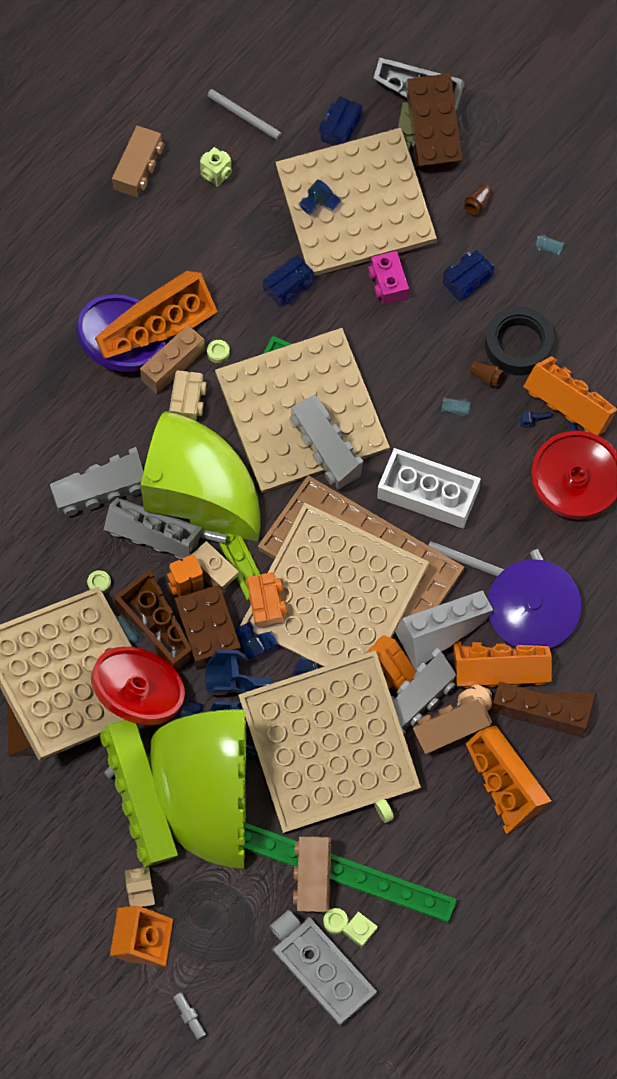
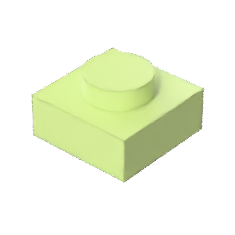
(360, 929)

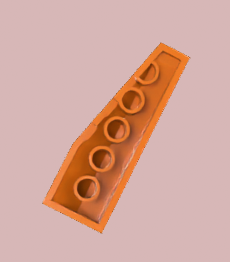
(159, 315)

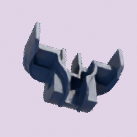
(224, 676)

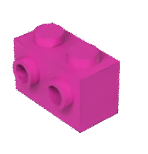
(389, 278)

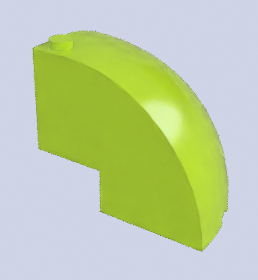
(199, 479)
(202, 783)

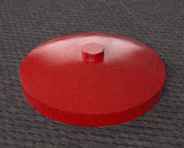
(576, 474)
(137, 685)

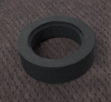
(523, 316)

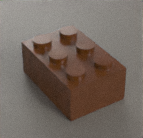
(206, 624)

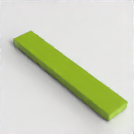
(241, 559)

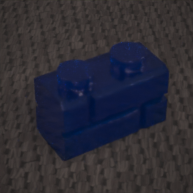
(341, 121)
(467, 275)
(288, 281)

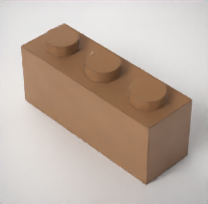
(137, 161)
(172, 357)
(452, 723)
(312, 873)

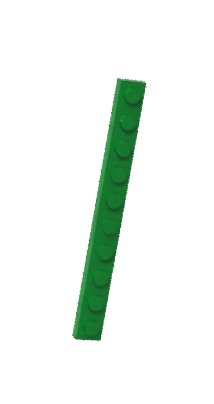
(355, 876)

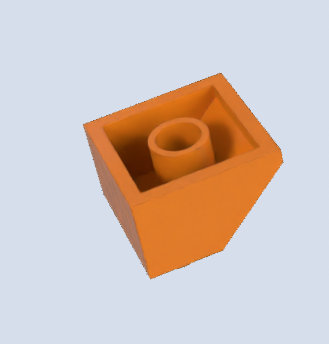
(141, 936)

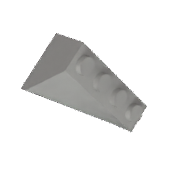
(395, 75)
(326, 442)
(99, 484)
(152, 529)
(441, 626)
(424, 691)

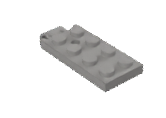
(328, 974)

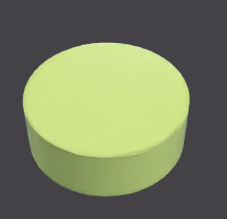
(218, 351)
(99, 579)
(384, 810)
(335, 921)

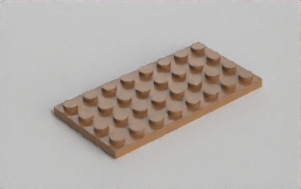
(439, 576)

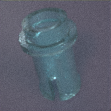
(549, 244)
(456, 406)
(131, 634)

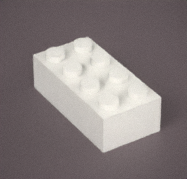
(428, 488)

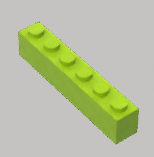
(138, 793)

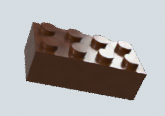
(433, 121)

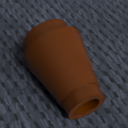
(477, 200)
(488, 373)

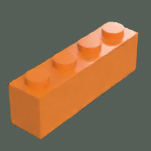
(569, 396)
(501, 663)
(507, 778)

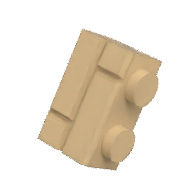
(187, 394)

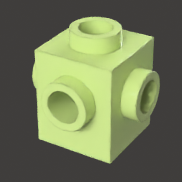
(215, 166)

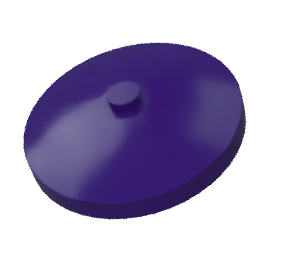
(96, 317)
(534, 604)

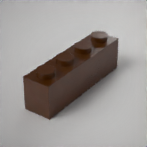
(151, 615)
(554, 710)

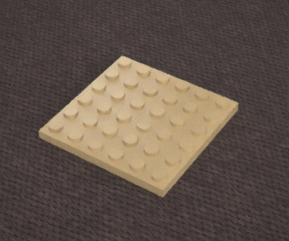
(378, 206)
(268, 385)
(339, 588)
(49, 670)
(329, 741)

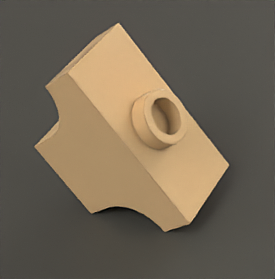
(214, 566)
(139, 887)

